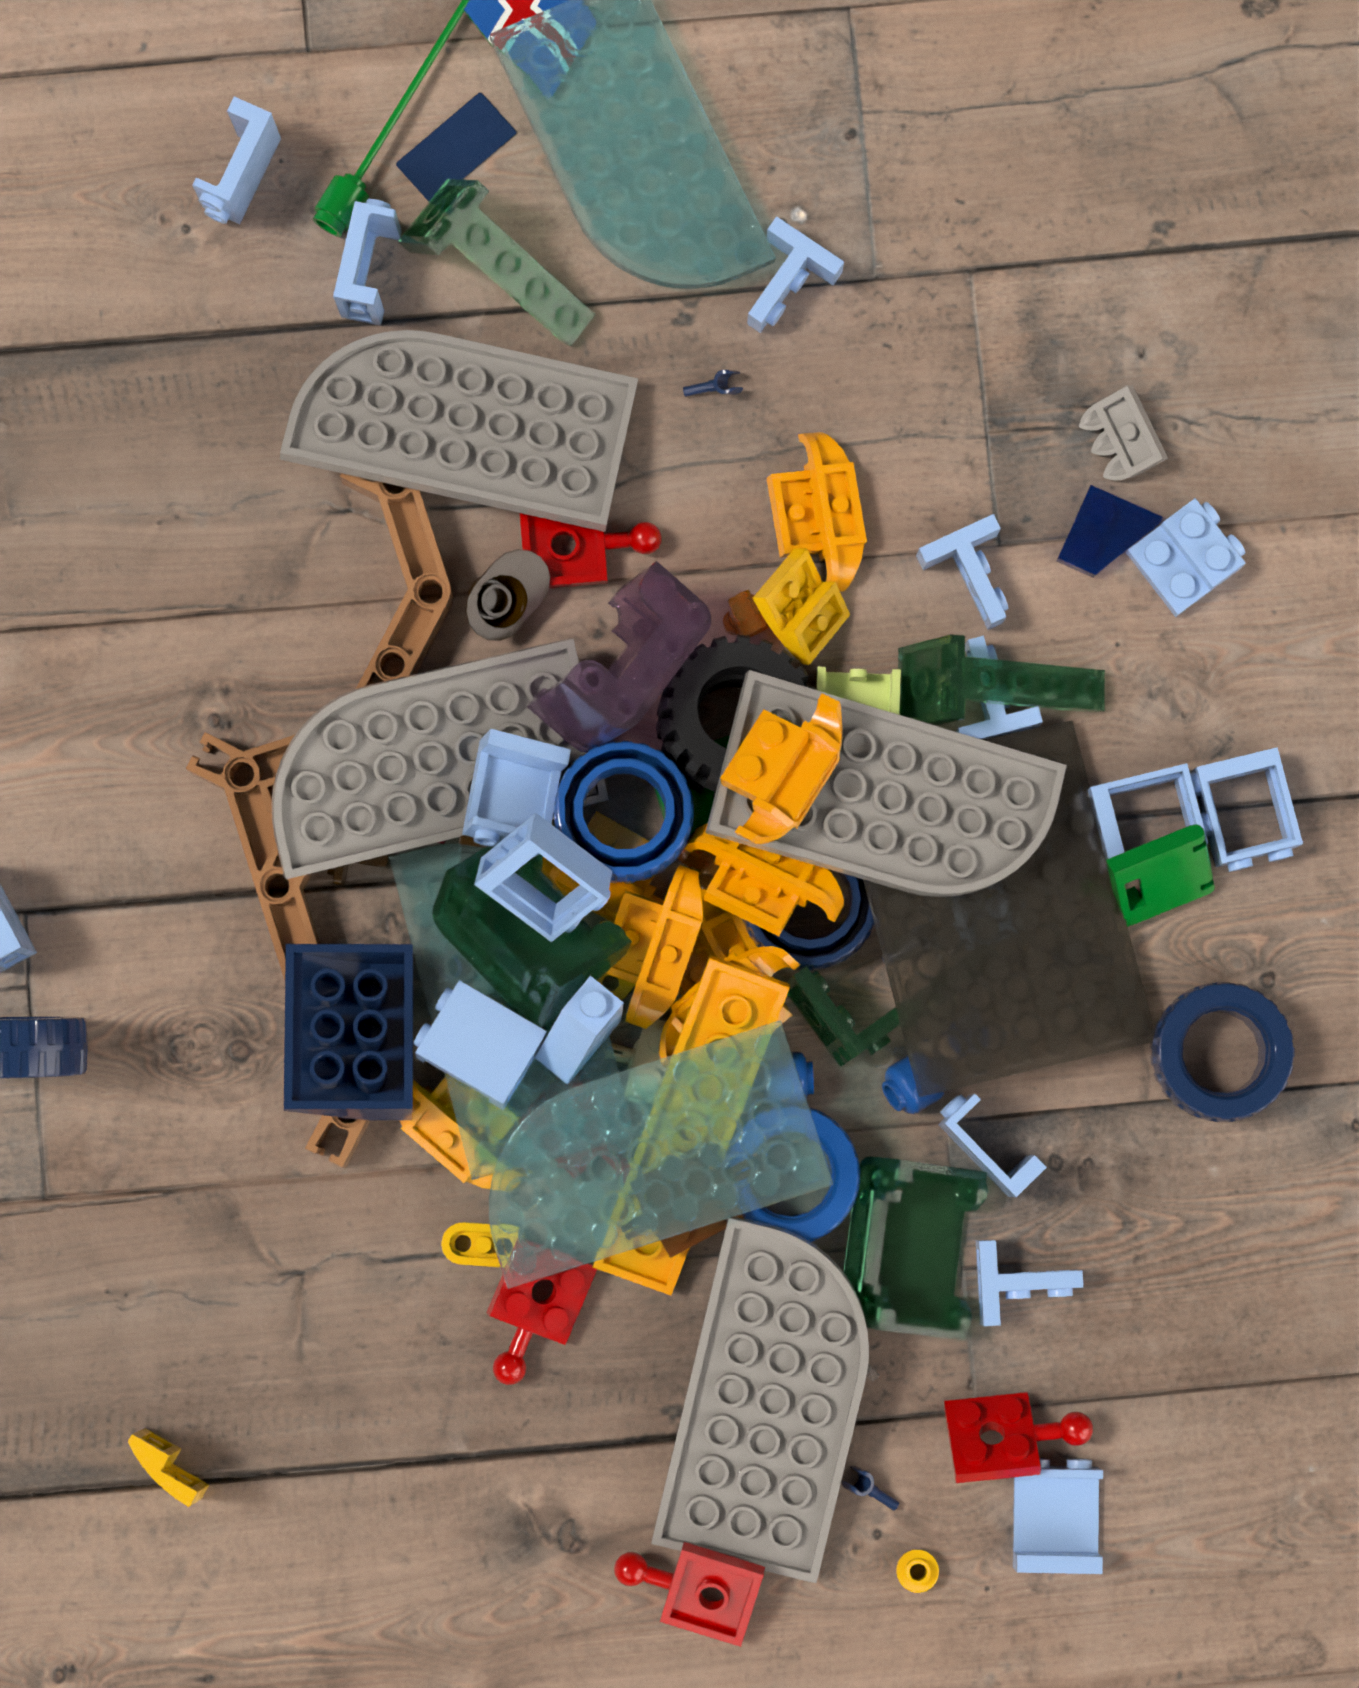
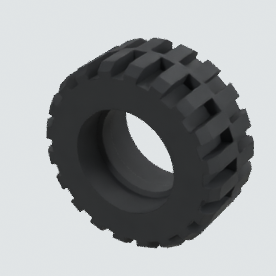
(703, 672)

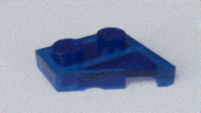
(1104, 531)

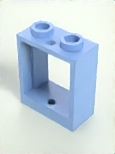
(1266, 761)
(1187, 789)
(498, 878)

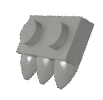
(1125, 433)

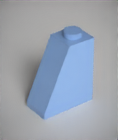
(580, 1030)

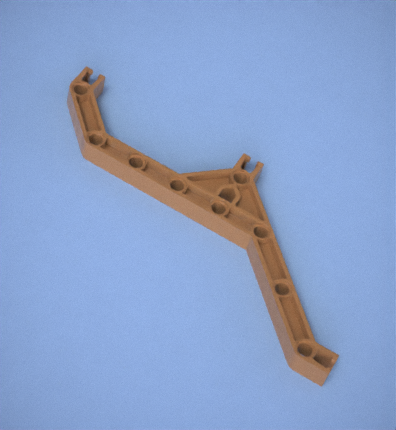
(406, 638)

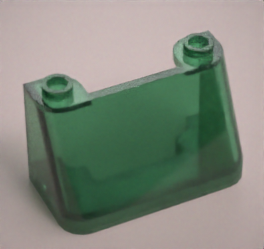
(512, 956)
(909, 1243)

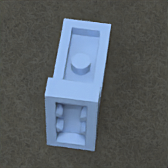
(792, 275)
(972, 566)
(996, 720)
(1015, 1284)

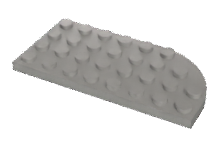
(467, 424)
(400, 757)
(905, 799)
(767, 1405)

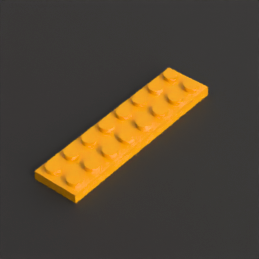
(725, 1004)

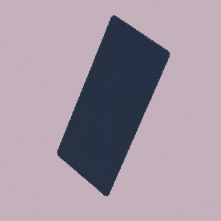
(456, 146)

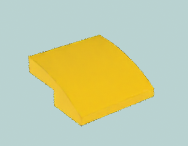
(801, 607)
(157, 1459)

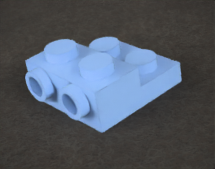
(1187, 556)

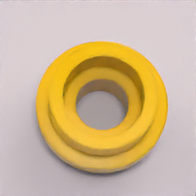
(913, 1557)

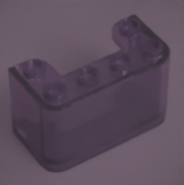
(661, 629)

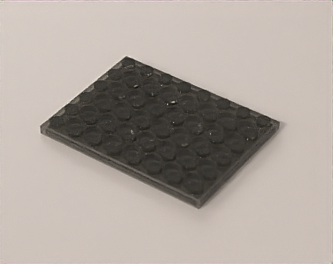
(1020, 968)

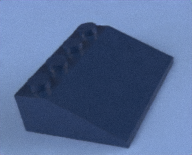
(349, 1030)

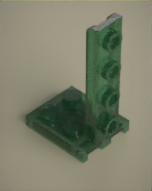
(456, 219)
(941, 678)
(835, 1024)

